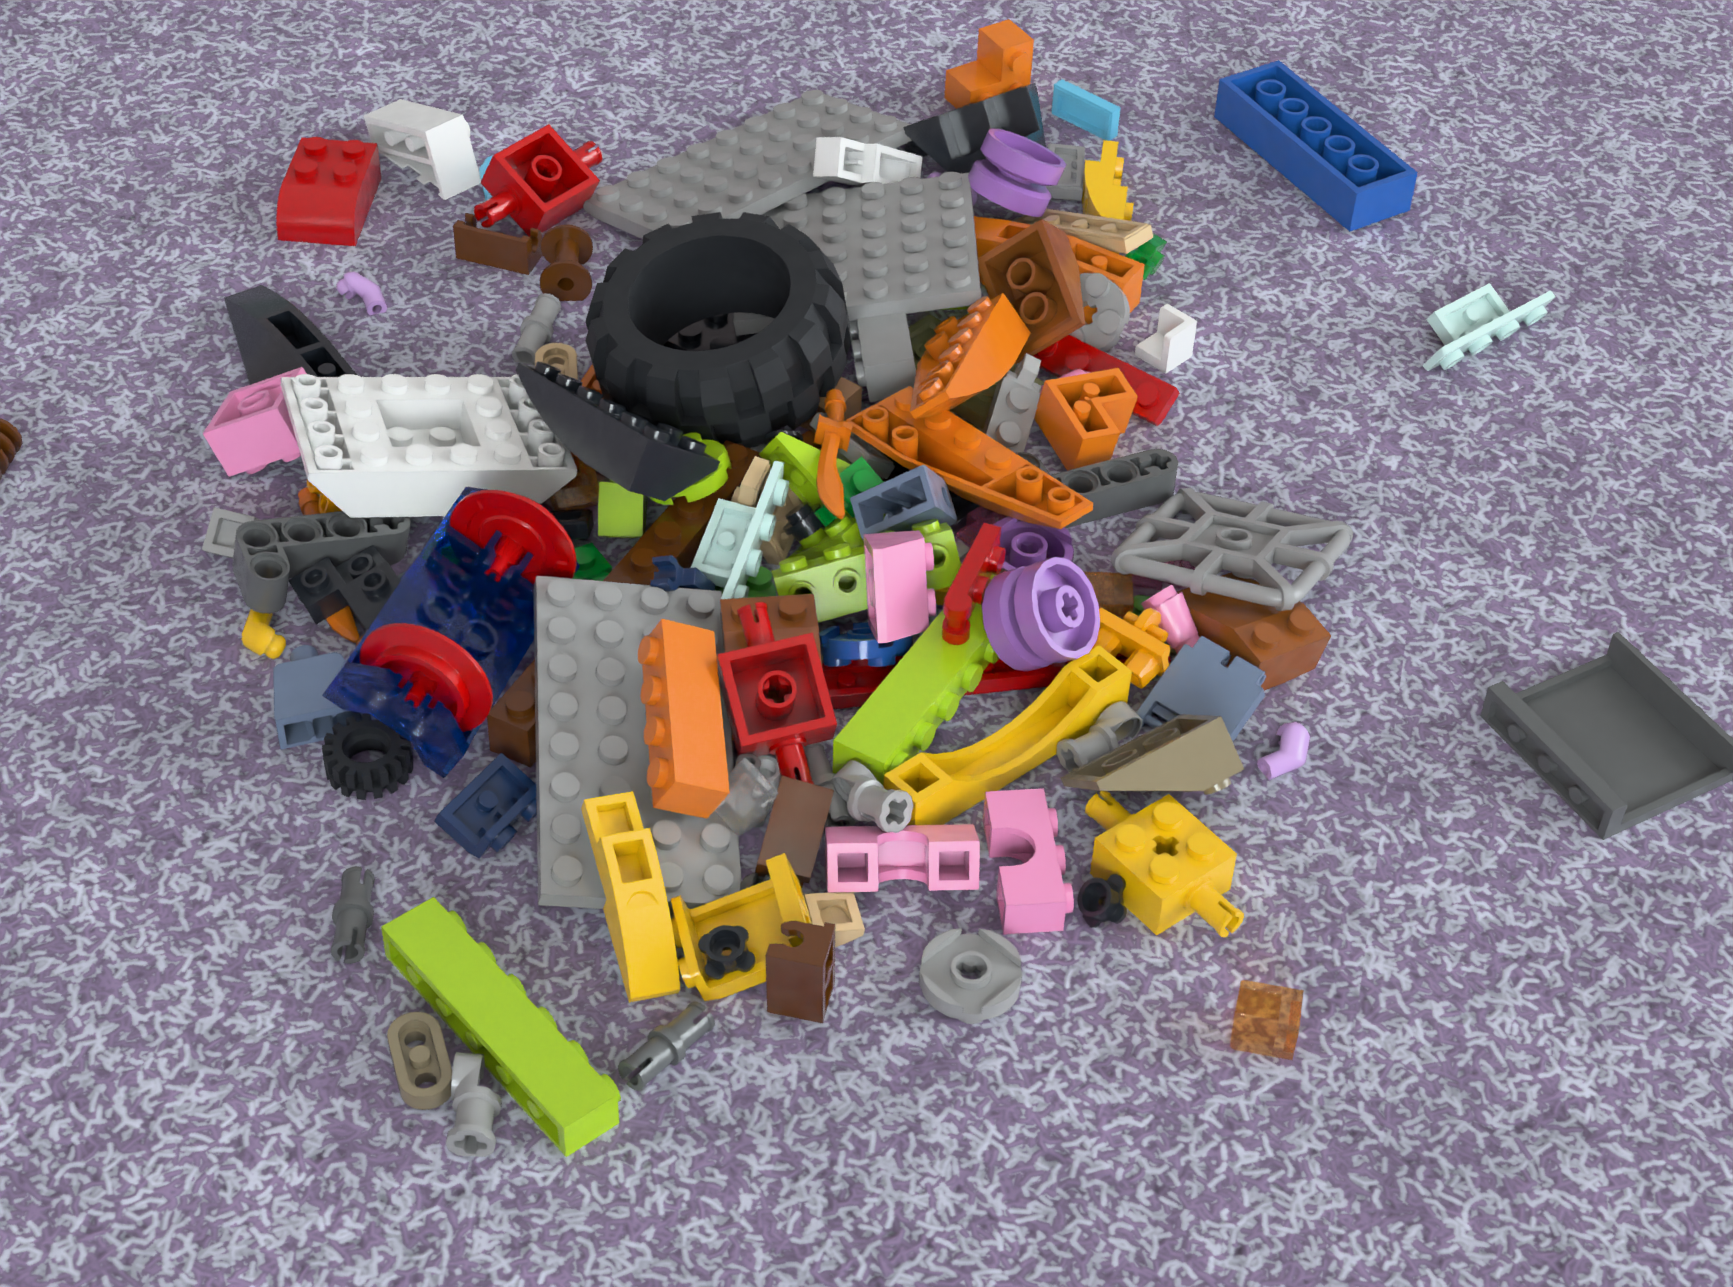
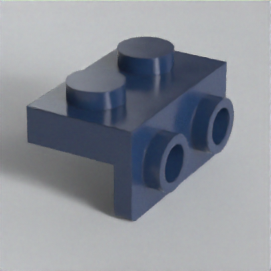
(489, 807)

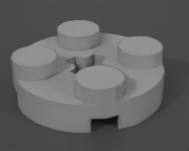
(1111, 315)
(970, 998)

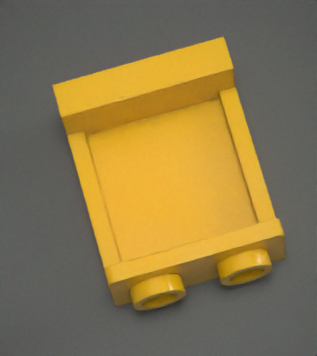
(758, 910)

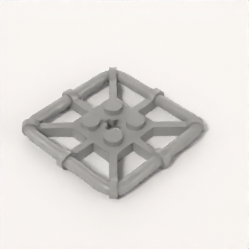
(1235, 539)

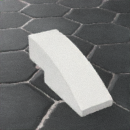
(862, 163)

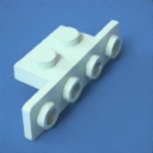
(1475, 320)
(734, 536)

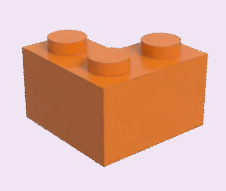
(1000, 66)
(1085, 415)

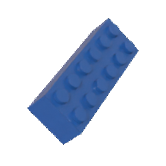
(1315, 145)

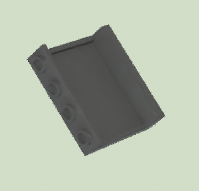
(1613, 738)

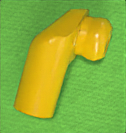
(261, 637)

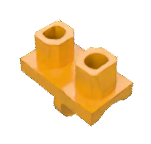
(1138, 640)

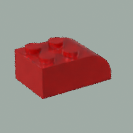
(328, 191)

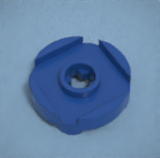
(860, 644)

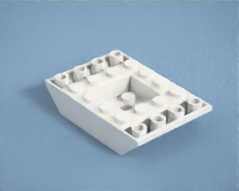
(421, 440)

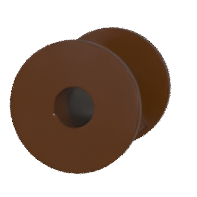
(566, 250)

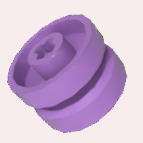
(1016, 172)
(1041, 614)

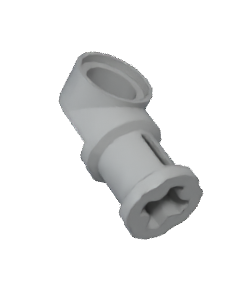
(1111, 726)
(870, 801)
(474, 1108)

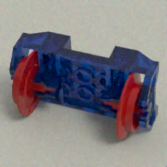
(455, 624)

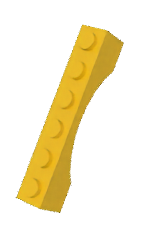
(957, 780)

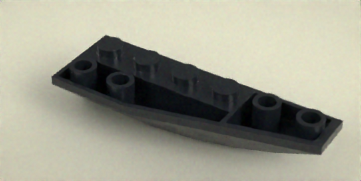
(279, 337)
(614, 441)

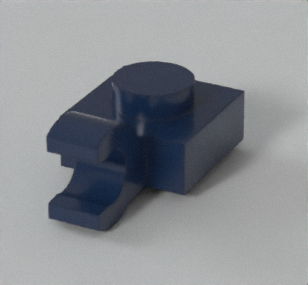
(673, 576)

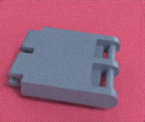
(1203, 686)

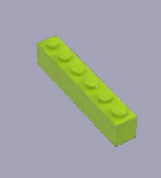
(914, 699)
(498, 1020)

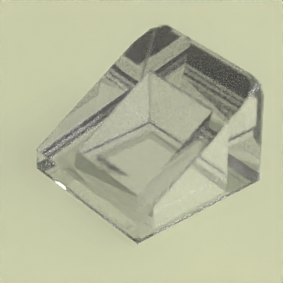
(748, 799)

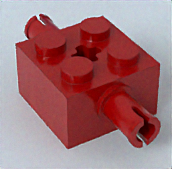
(538, 181)
(791, 670)

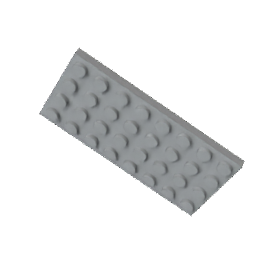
(742, 167)
(594, 738)

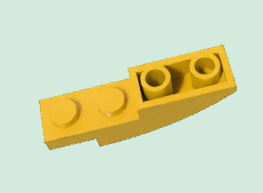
(1102, 186)
(634, 895)

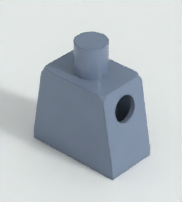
(905, 501)
(299, 707)

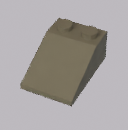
(1176, 756)

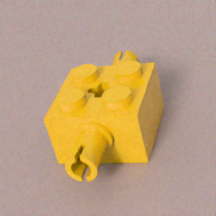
(1167, 863)

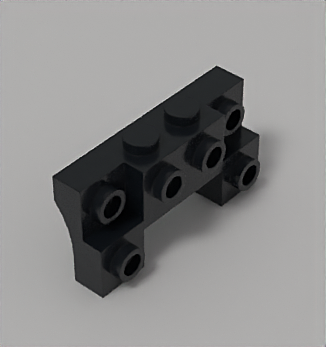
(359, 583)

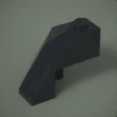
(957, 135)

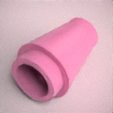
(1174, 617)

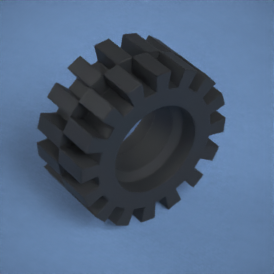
(366, 776)

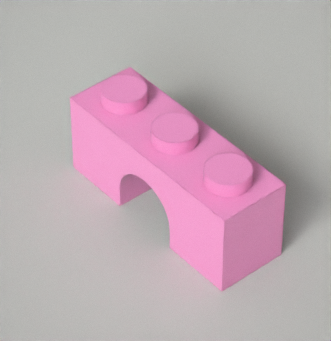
(934, 854)
(1033, 893)

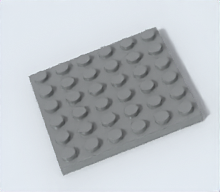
(891, 244)

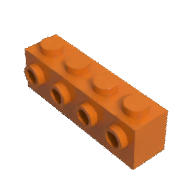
(683, 719)

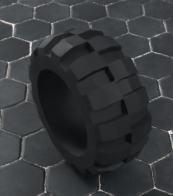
(709, 272)

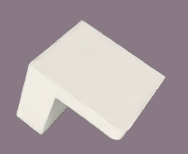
(1171, 342)

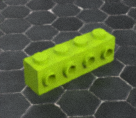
(840, 574)

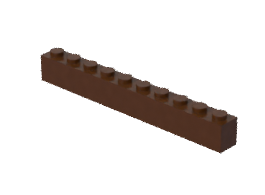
(674, 533)

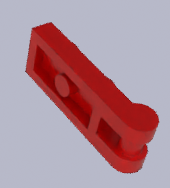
(970, 583)

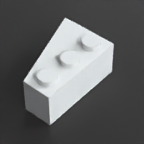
(427, 141)

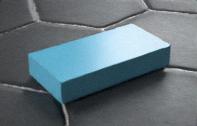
(1085, 110)

